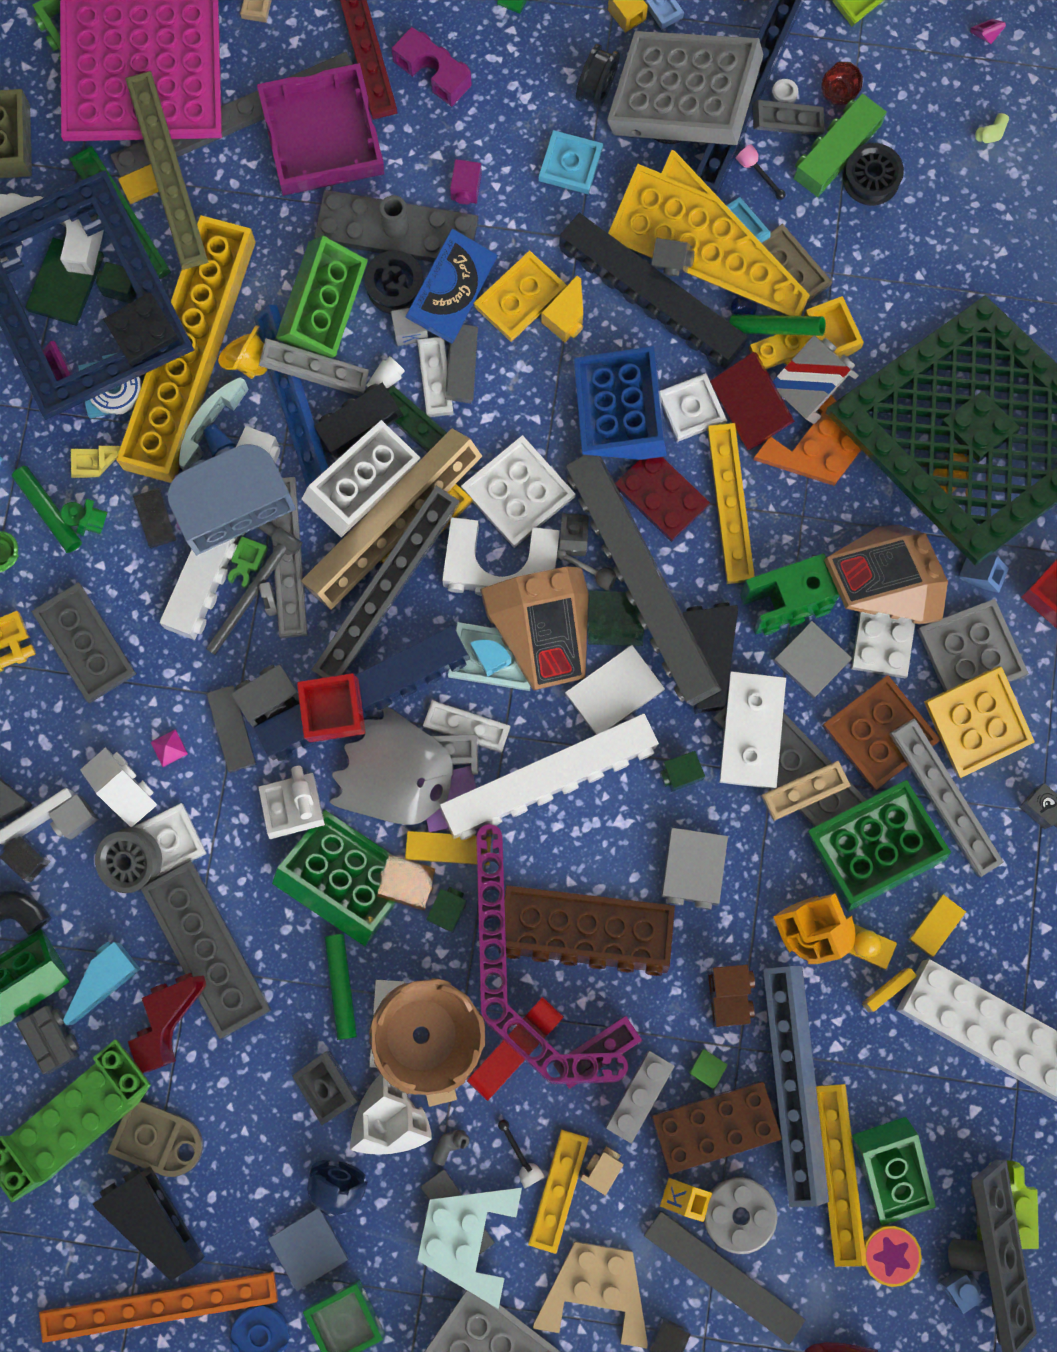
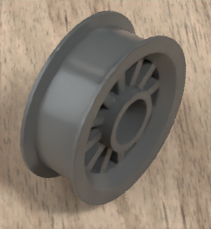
(111, 860)

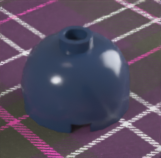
(335, 1188)

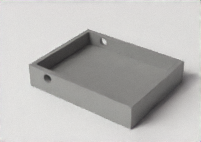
(686, 87)

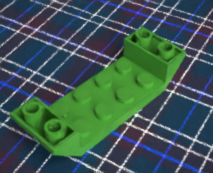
(71, 1121)

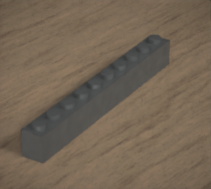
(643, 578)

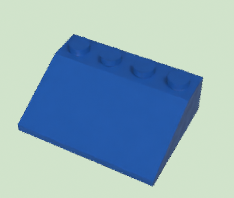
(620, 404)

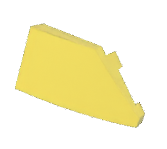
(92, 462)

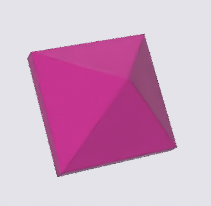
(988, 30)
(169, 748)

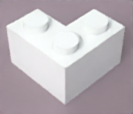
(116, 786)

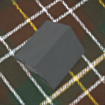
(325, 1087)

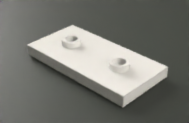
(752, 730)

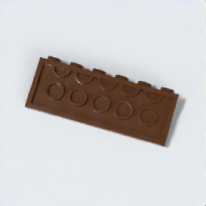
(588, 930)

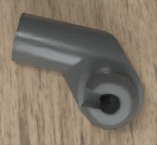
(449, 1142)

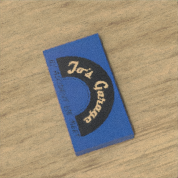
(451, 286)

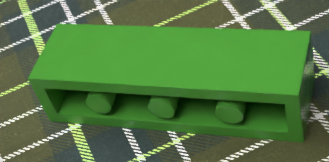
(833, 150)

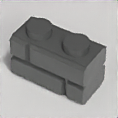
(48, 1039)

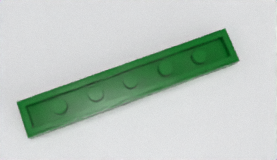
(88, 164)

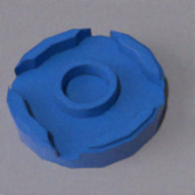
(260, 1330)

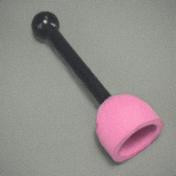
(748, 158)

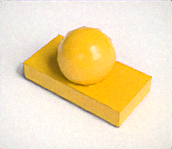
(872, 947)

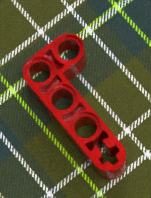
(504, 1059)

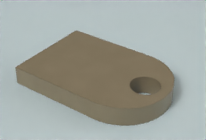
(153, 1139)

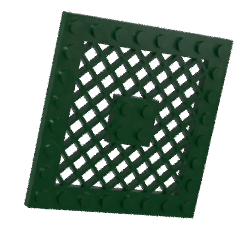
(977, 426)

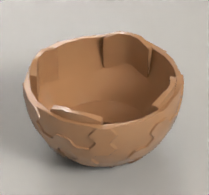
(452, 1043)

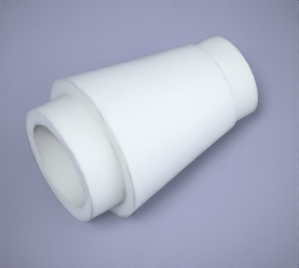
(387, 372)

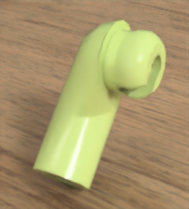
(993, 132)

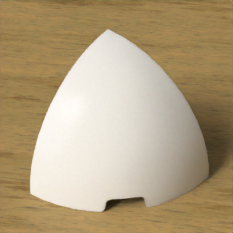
(388, 1121)

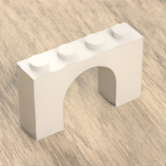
(78, 251)
(463, 570)

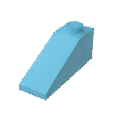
(103, 976)

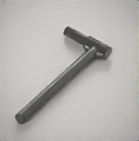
(285, 544)

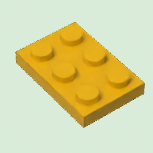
(519, 296)

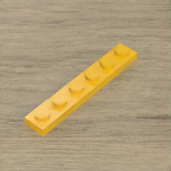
(730, 503)
(841, 1177)

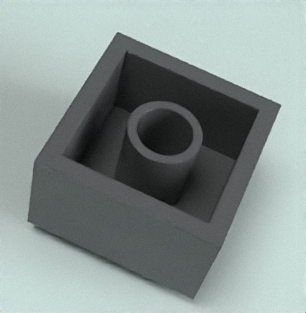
(266, 695)

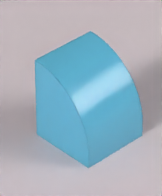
(490, 655)

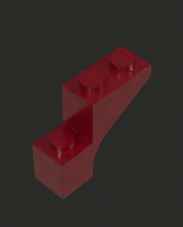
(164, 1010)

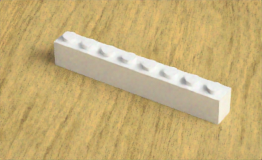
(205, 572)
(549, 776)

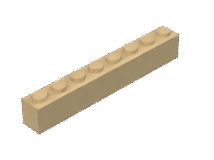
(389, 519)

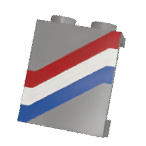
(813, 377)

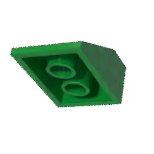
(894, 1170)

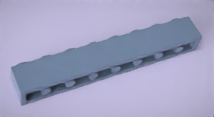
(796, 1087)

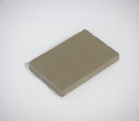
(797, 261)

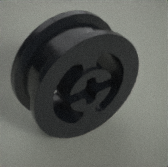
(597, 76)
(389, 267)

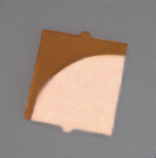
(406, 882)

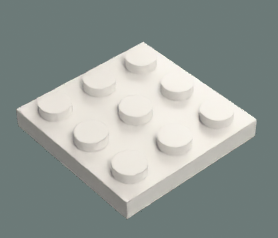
(518, 491)

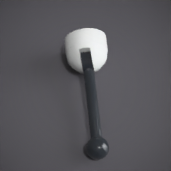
(529, 1172)

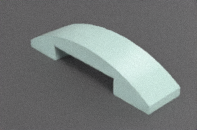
(229, 396)

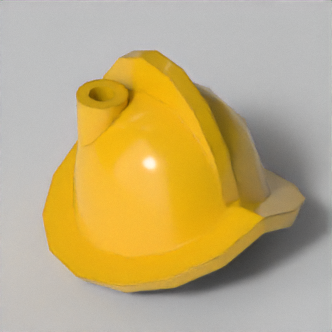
(244, 355)

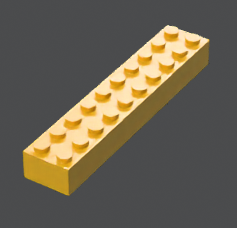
(176, 389)

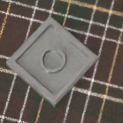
(812, 659)

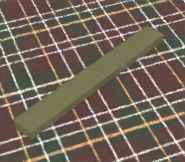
(166, 170)

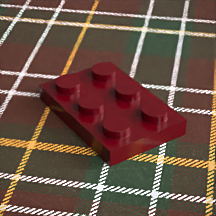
(662, 495)

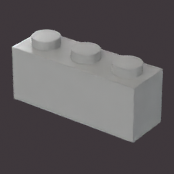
(639, 1096)

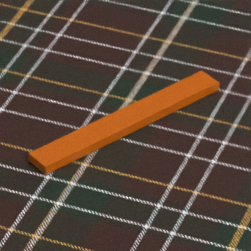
(158, 1306)

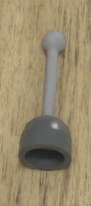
(604, 577)

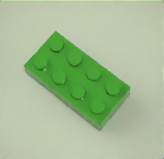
(322, 297)

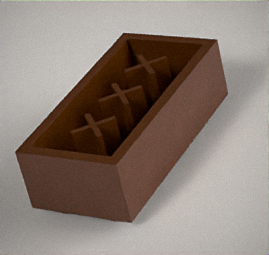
(715, 1127)

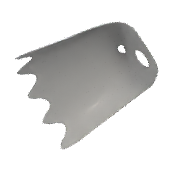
(387, 768)

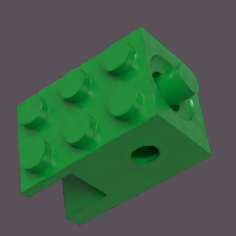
(795, 593)

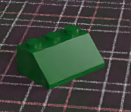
(29, 975)

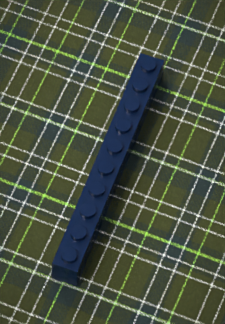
(772, 38)

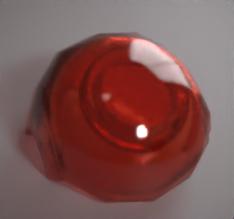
(842, 83)

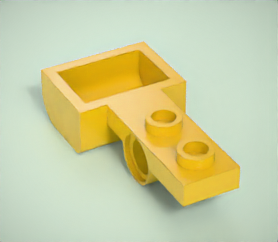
(839, 330)

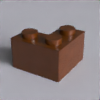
(729, 995)

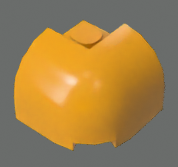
(816, 929)

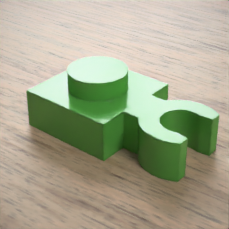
(247, 557)

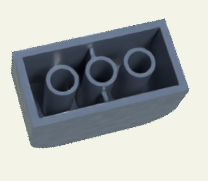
(228, 496)

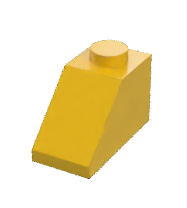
(565, 312)

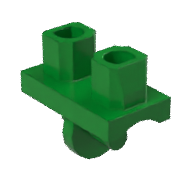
(86, 518)

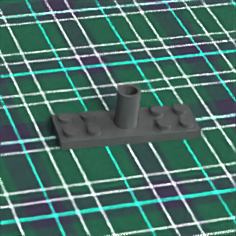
(389, 224)
(999, 1255)

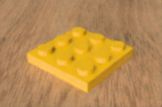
(979, 721)

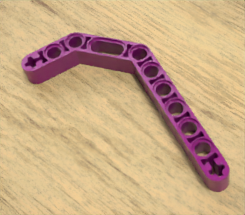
(499, 968)

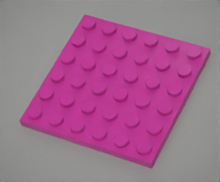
(130, 37)

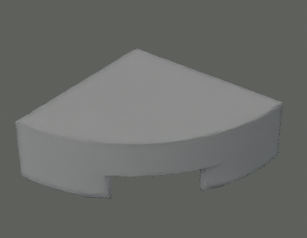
(269, 599)

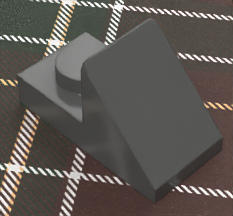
(574, 534)

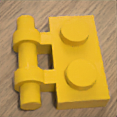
(11, 633)

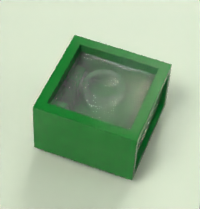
(344, 1320)

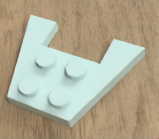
(455, 1235)

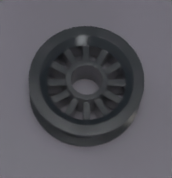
(876, 159)

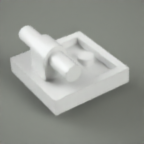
(291, 804)

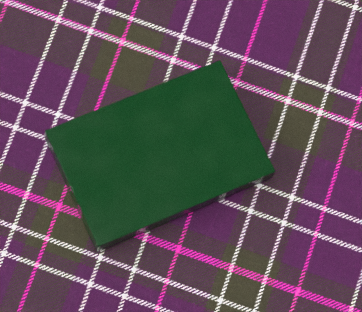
(60, 292)

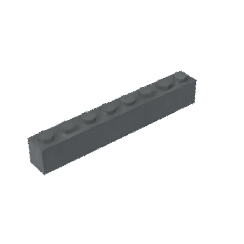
(387, 584)

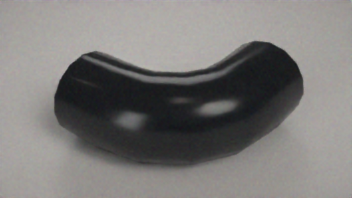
(24, 910)

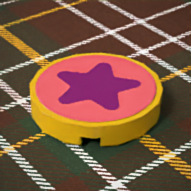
(892, 1255)

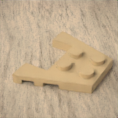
(599, 1279)

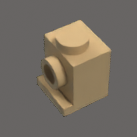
(603, 1170)

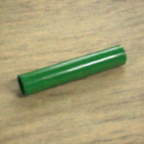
(779, 324)
(46, 509)
(340, 986)

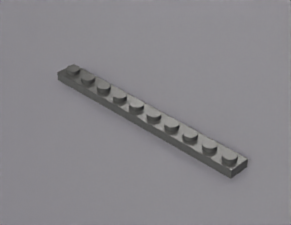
(235, 117)

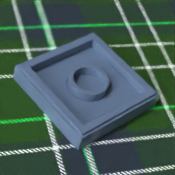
(308, 1249)

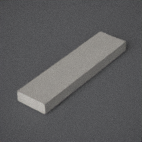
(313, 367)

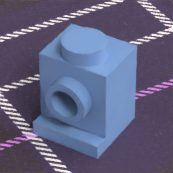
(962, 1290)

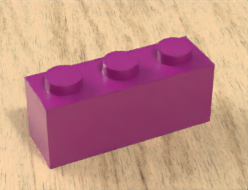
(614, 1039)

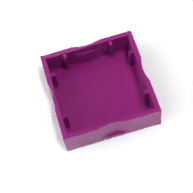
(321, 129)

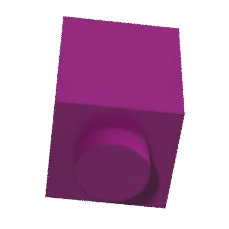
(466, 181)

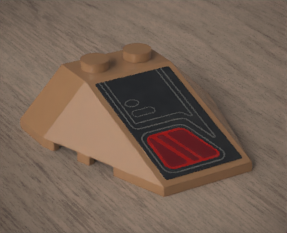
(891, 574)
(543, 623)

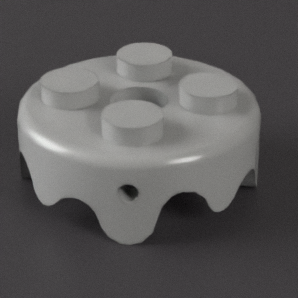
(761, 1221)

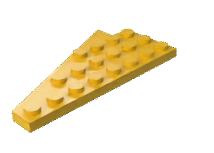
(727, 254)

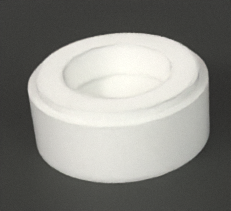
(784, 91)

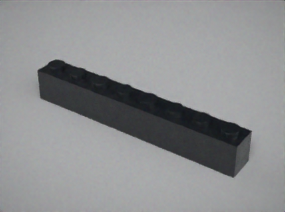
(652, 291)

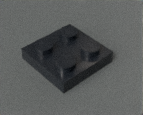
(140, 329)

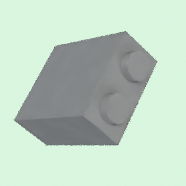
(694, 868)

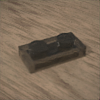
(154, 518)

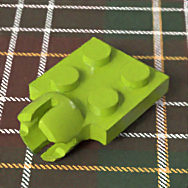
(1025, 1205)

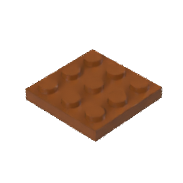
(864, 731)

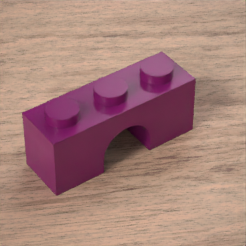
(418, 52)

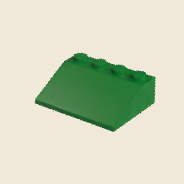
(878, 845)
(337, 878)

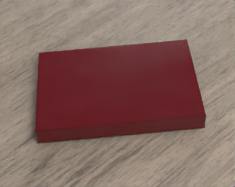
(752, 401)

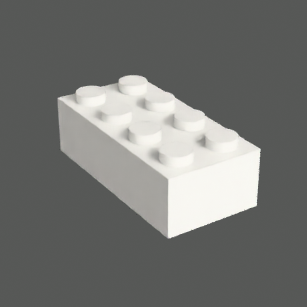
(360, 478)

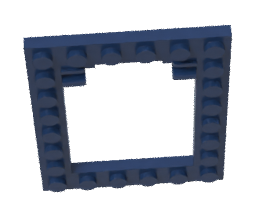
(79, 201)

